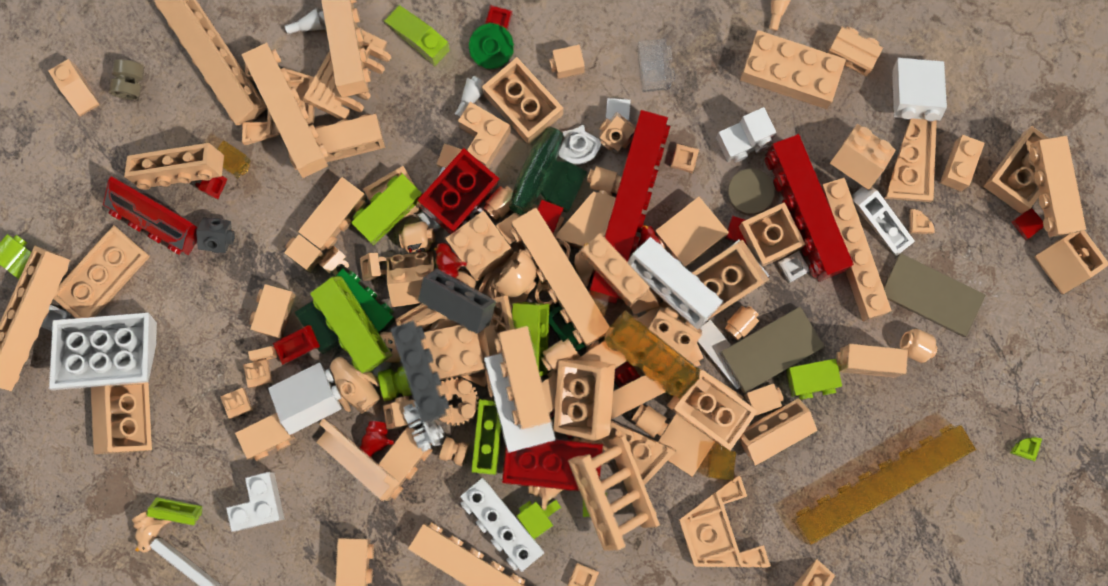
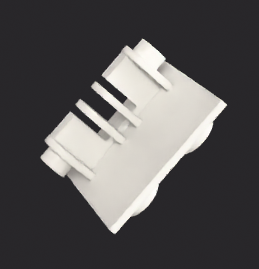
(434, 434)

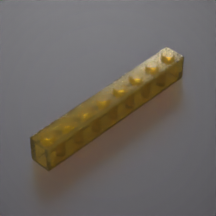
(883, 484)

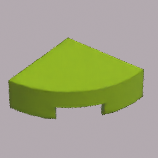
(1027, 448)

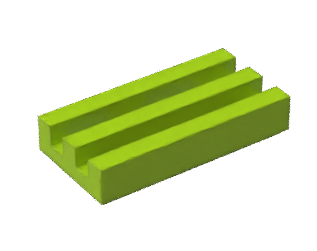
(174, 511)

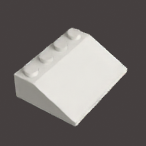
(102, 351)

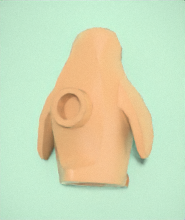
(354, 386)

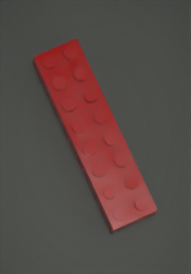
(633, 194)

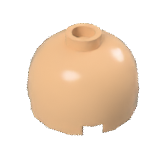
(516, 275)

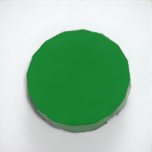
(491, 46)

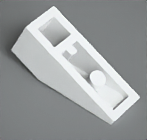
(882, 219)

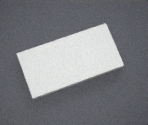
(514, 436)

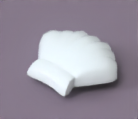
(579, 146)

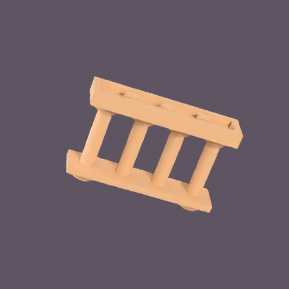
(596, 501)

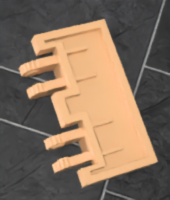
(323, 90)

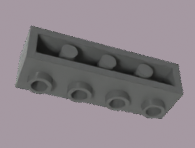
(419, 373)

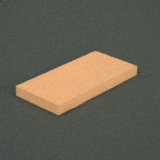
(100, 274)
(688, 441)

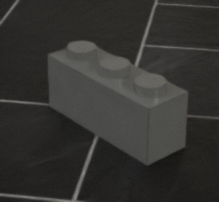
(456, 301)

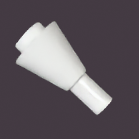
(311, 21)
(471, 93)

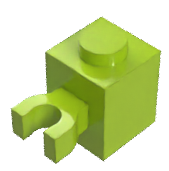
(536, 519)

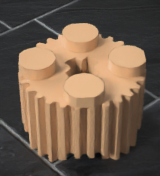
(466, 409)

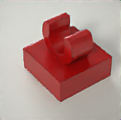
(212, 187)
(625, 374)

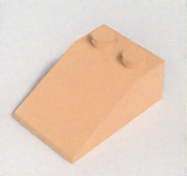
(714, 410)

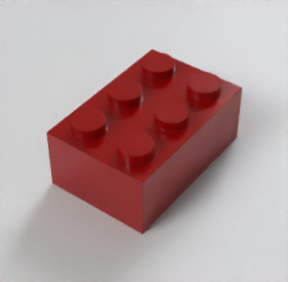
(457, 191)

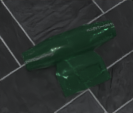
(546, 176)

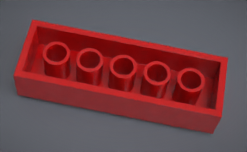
(808, 208)

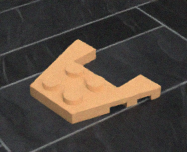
(258, 131)
(711, 536)

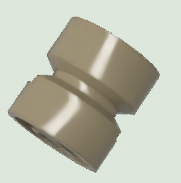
(126, 71)

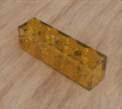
(652, 355)

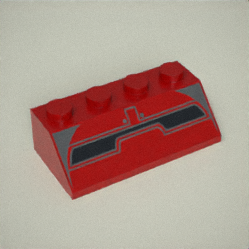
(150, 216)

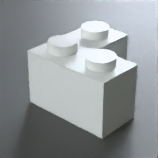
(751, 134)
(263, 505)

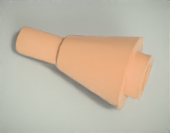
(777, 10)

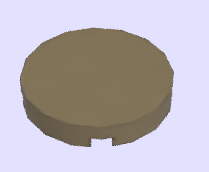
(751, 191)

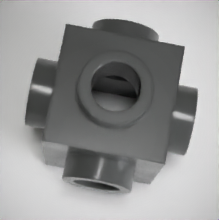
(215, 235)

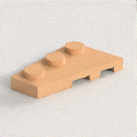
(646, 452)

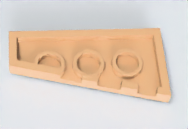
(915, 163)

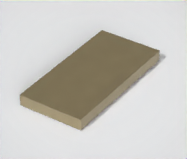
(933, 295)
(772, 349)

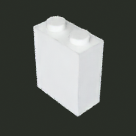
(919, 89)
(305, 398)

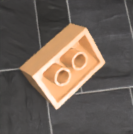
(584, 398)
(121, 418)

